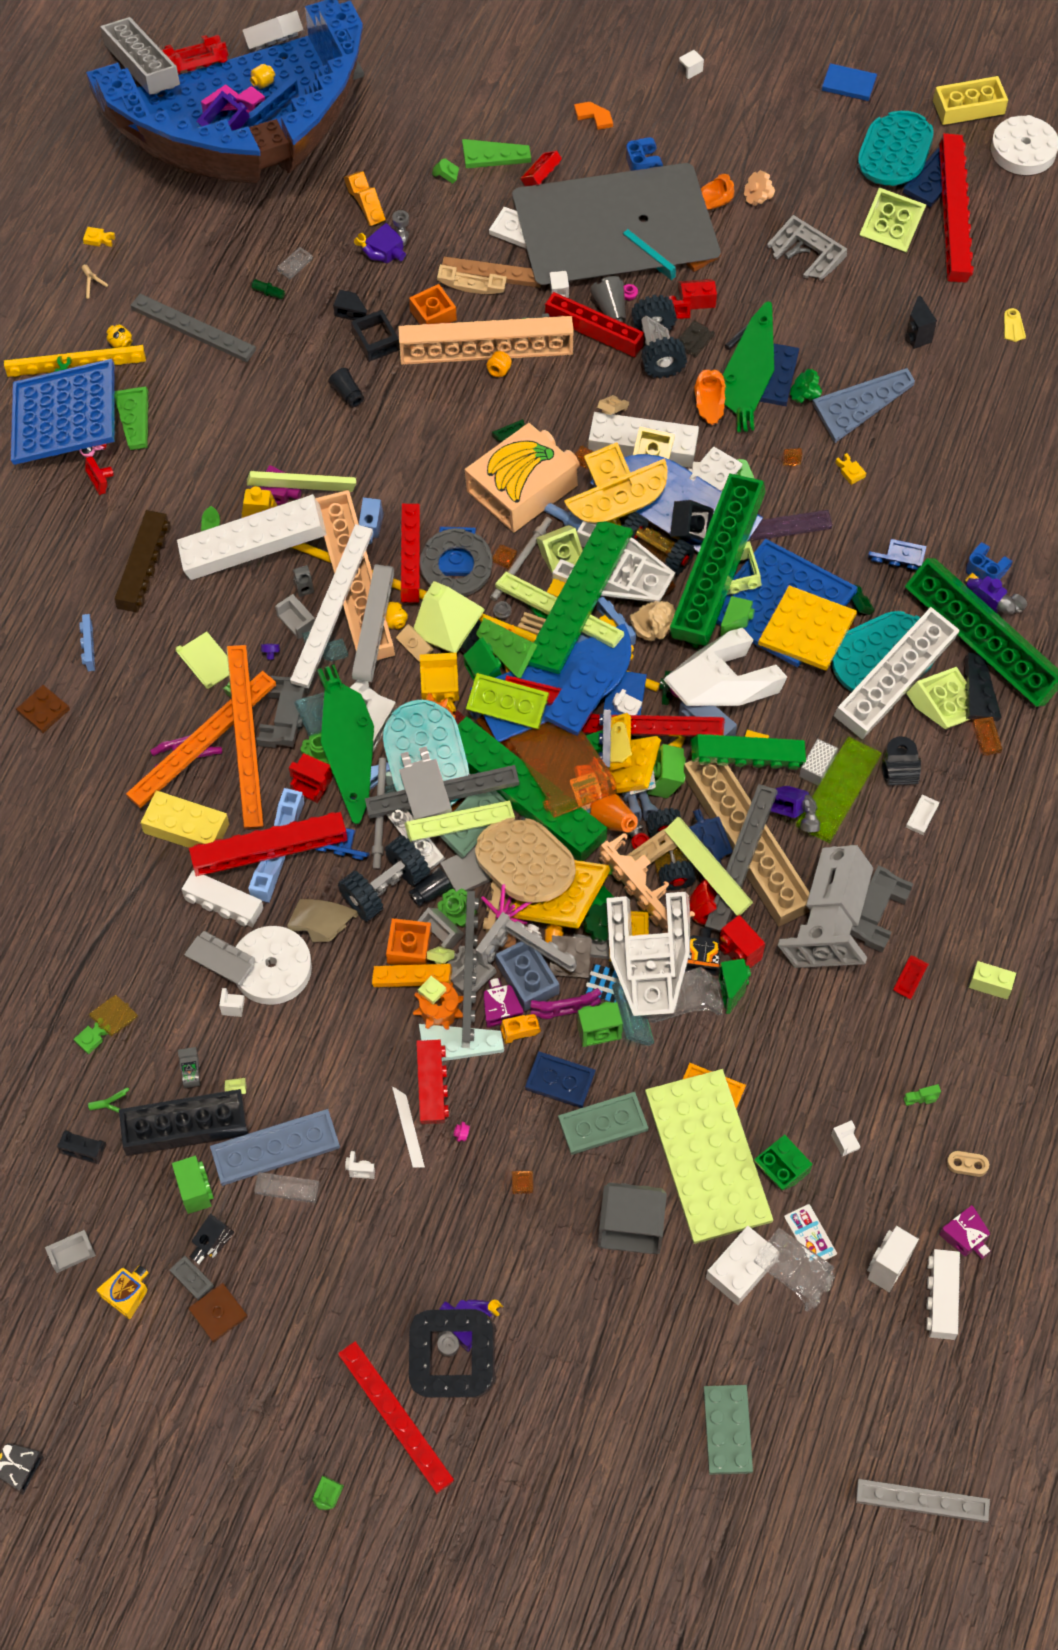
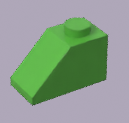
(737, 614)

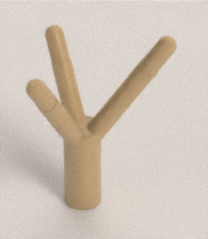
(90, 276)

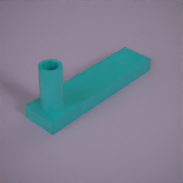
(668, 269)

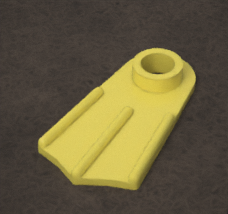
(1013, 326)
(619, 743)

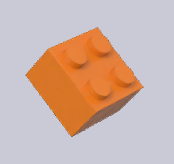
(432, 306)
(408, 942)

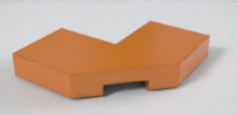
(590, 110)

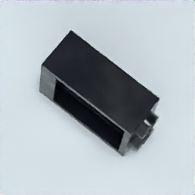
(373, 351)

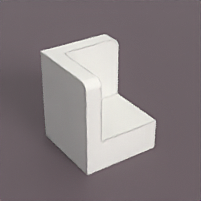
(693, 63)
(559, 283)
(363, 688)
(231, 1004)
(845, 1138)

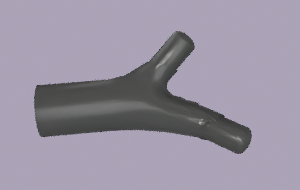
(796, 250)

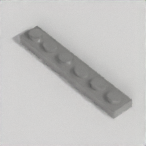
(922, 1500)

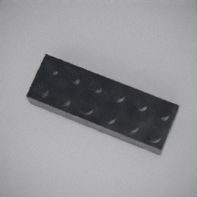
(183, 1122)

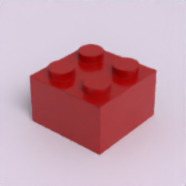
(741, 942)

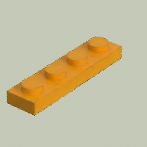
(410, 974)

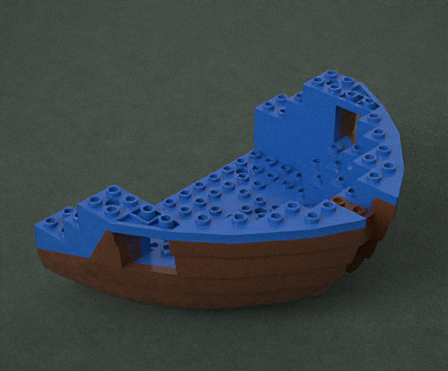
(168, 125)

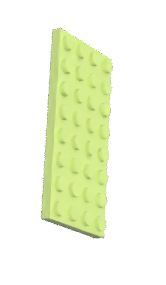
(708, 1156)

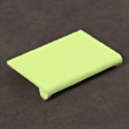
(205, 659)

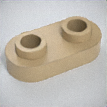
(967, 1163)

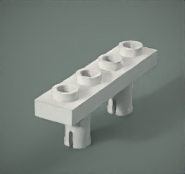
(426, 846)

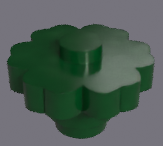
(597, 923)

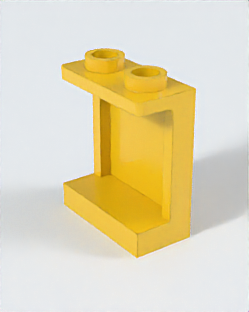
(439, 676)

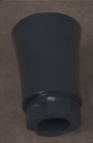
(345, 385)
(430, 888)

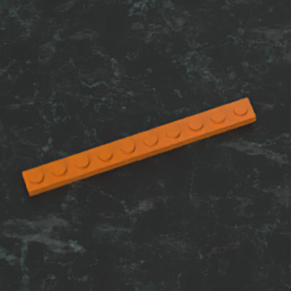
(244, 737)
(195, 745)

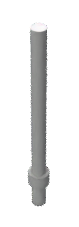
(539, 531)
(377, 849)

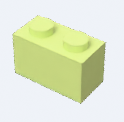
(992, 980)

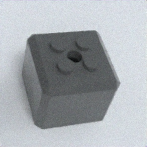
(632, 1218)

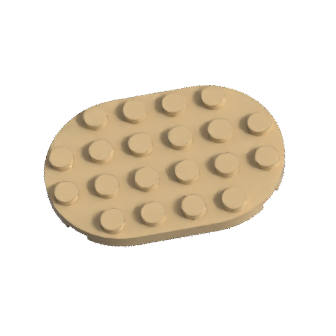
(525, 860)

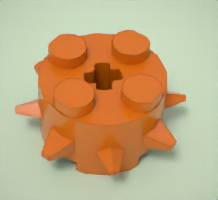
(440, 1015)

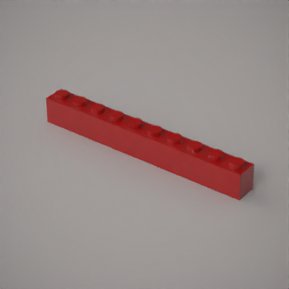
(955, 208)

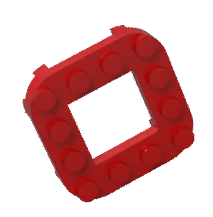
(212, 45)

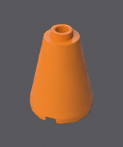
(614, 814)

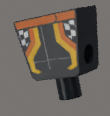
(704, 952)

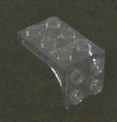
(697, 993)
(796, 1267)

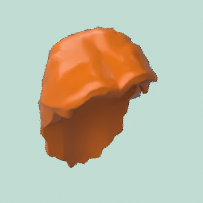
(718, 191)
(710, 395)

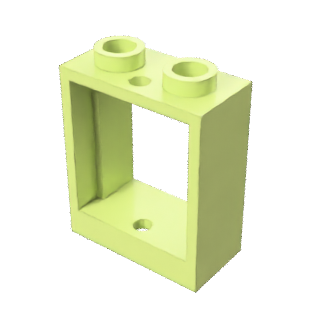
(749, 582)

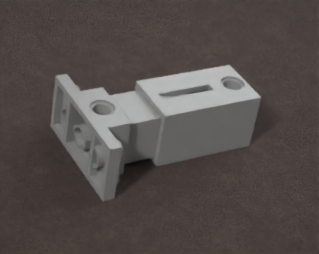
(835, 907)

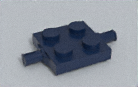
(712, 835)

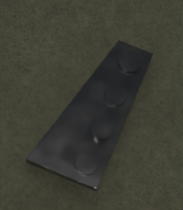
(980, 691)

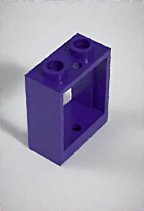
(218, 104)

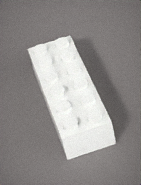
(624, 430)

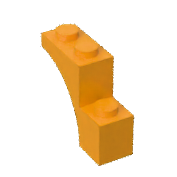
(366, 197)

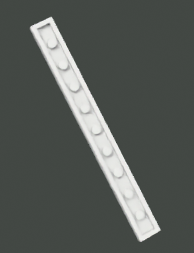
(331, 606)

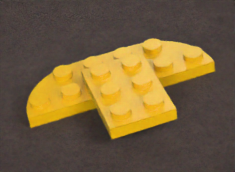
(616, 488)

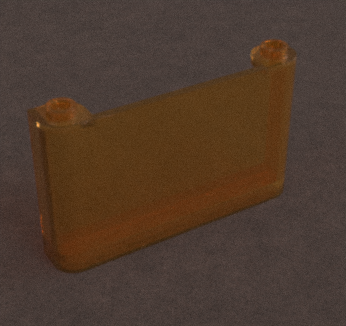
(563, 767)

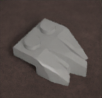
(483, 973)

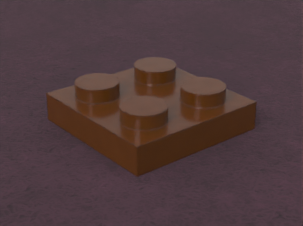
(42, 709)

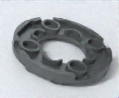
(460, 539)

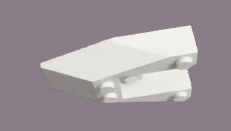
(636, 575)
(710, 682)
(650, 964)

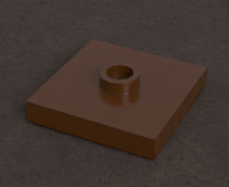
(218, 1312)

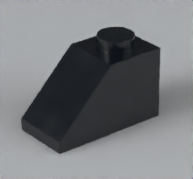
(348, 306)

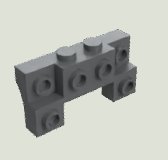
(287, 717)
(880, 890)

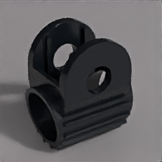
(901, 765)

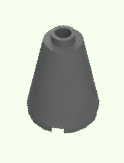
(610, 297)

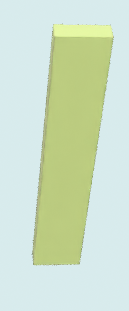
(301, 481)
(458, 821)
(708, 866)

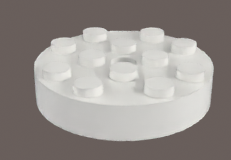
(1024, 145)
(289, 974)

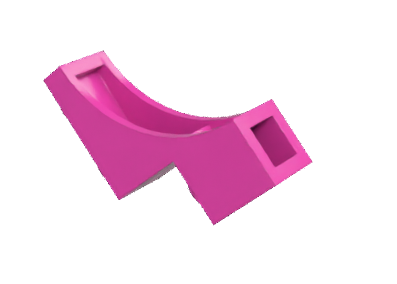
(250, 98)

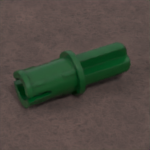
(268, 289)

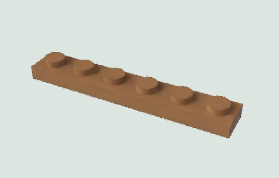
(514, 274)

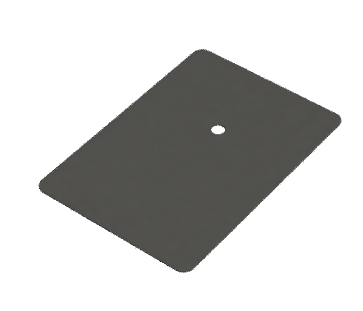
(582, 222)

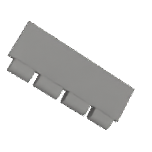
(220, 957)

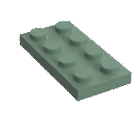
(465, 840)
(603, 1123)
(728, 1429)

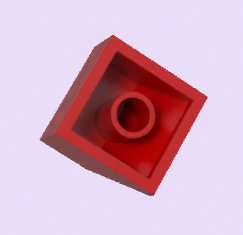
(699, 292)

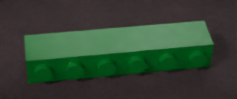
(748, 751)

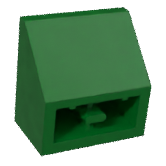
(481, 660)
(784, 1163)

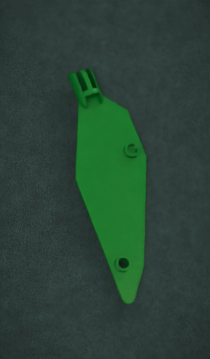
(750, 367)
(347, 740)

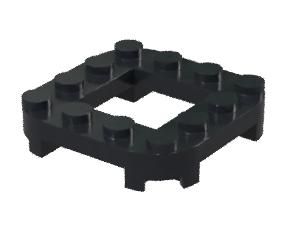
(483, 1353)

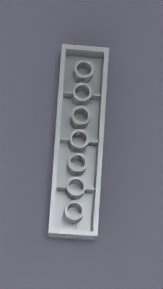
(140, 55)

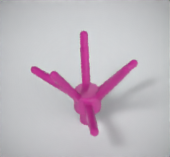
(505, 909)

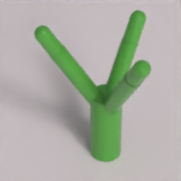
(106, 1103)

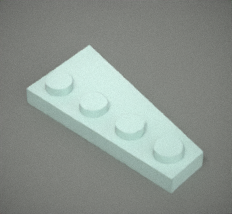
(484, 1041)

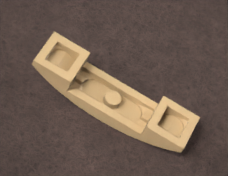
(471, 283)

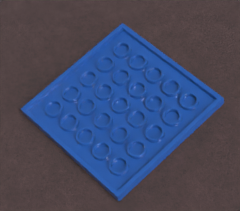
(63, 411)
(778, 571)

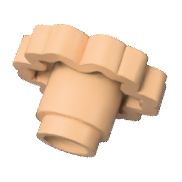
(758, 188)

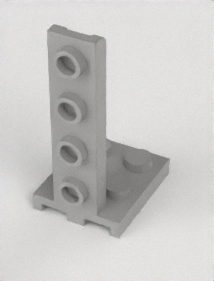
(498, 937)

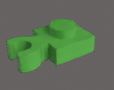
(90, 1038)
(927, 1095)

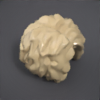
(653, 620)

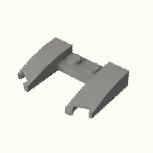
(795, 229)

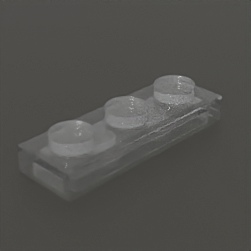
(287, 1187)

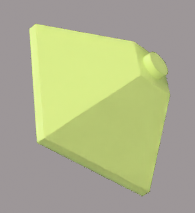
(892, 220)
(446, 617)
(941, 697)

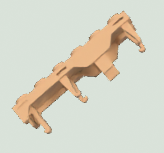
(633, 876)

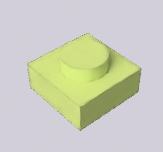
(440, 955)
(432, 990)
(235, 1084)

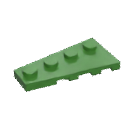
(494, 153)
(134, 415)
(507, 646)

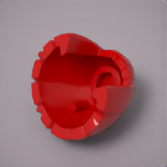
(702, 902)

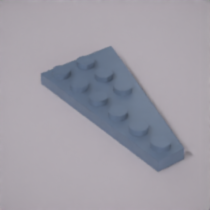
(852, 406)

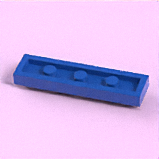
(273, 103)

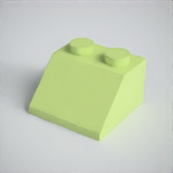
(560, 545)

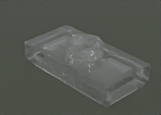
(295, 263)

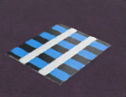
(602, 978)

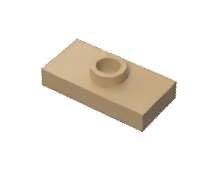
(414, 642)

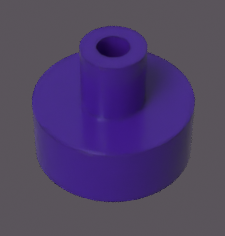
(270, 649)

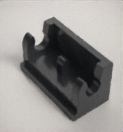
(81, 1147)

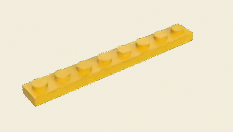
(49, 363)

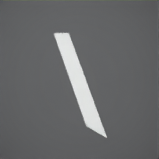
(408, 1128)

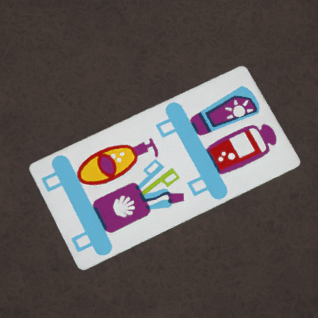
(810, 1232)

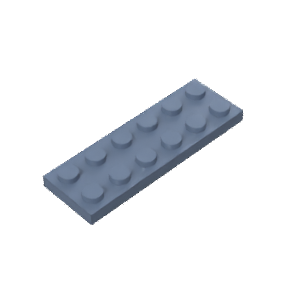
(274, 1147)

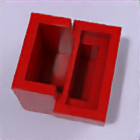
(310, 777)

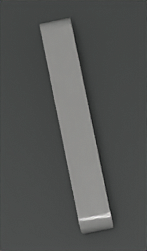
(373, 623)

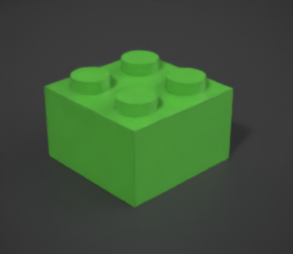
(668, 771)
(599, 1024)
(193, 1184)

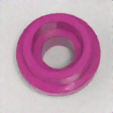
(630, 292)
(461, 1131)

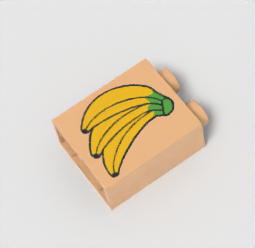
(522, 476)

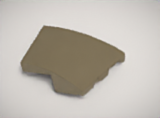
(320, 919)

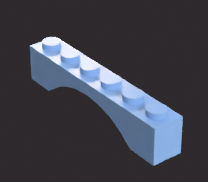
(268, 871)

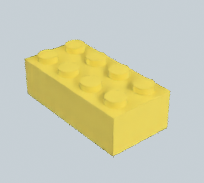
(970, 100)
(654, 442)
(183, 821)

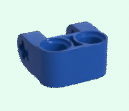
(636, 154)
(983, 566)

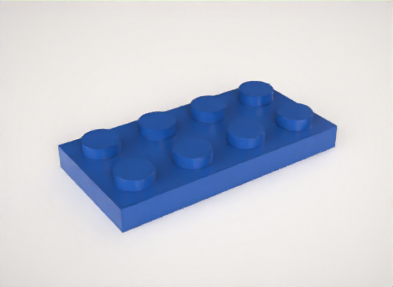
(578, 697)

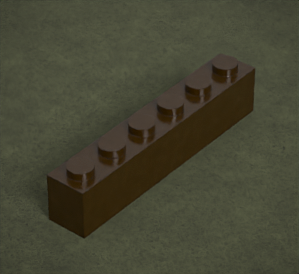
(142, 561)

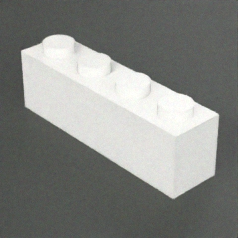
(380, 710)
(222, 899)
(943, 1294)

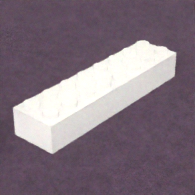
(251, 537)
(896, 673)

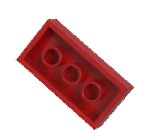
(541, 168)

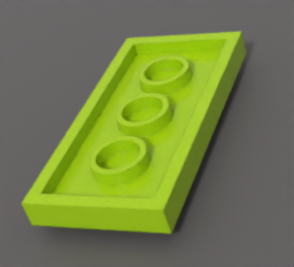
(507, 701)

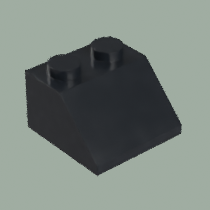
(920, 325)
(690, 521)

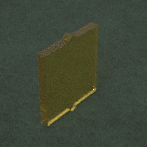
(113, 1015)

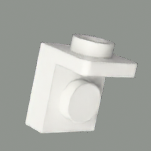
(626, 704)
(359, 1170)

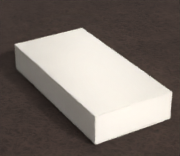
(922, 814)

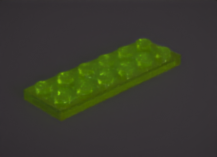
(842, 786)

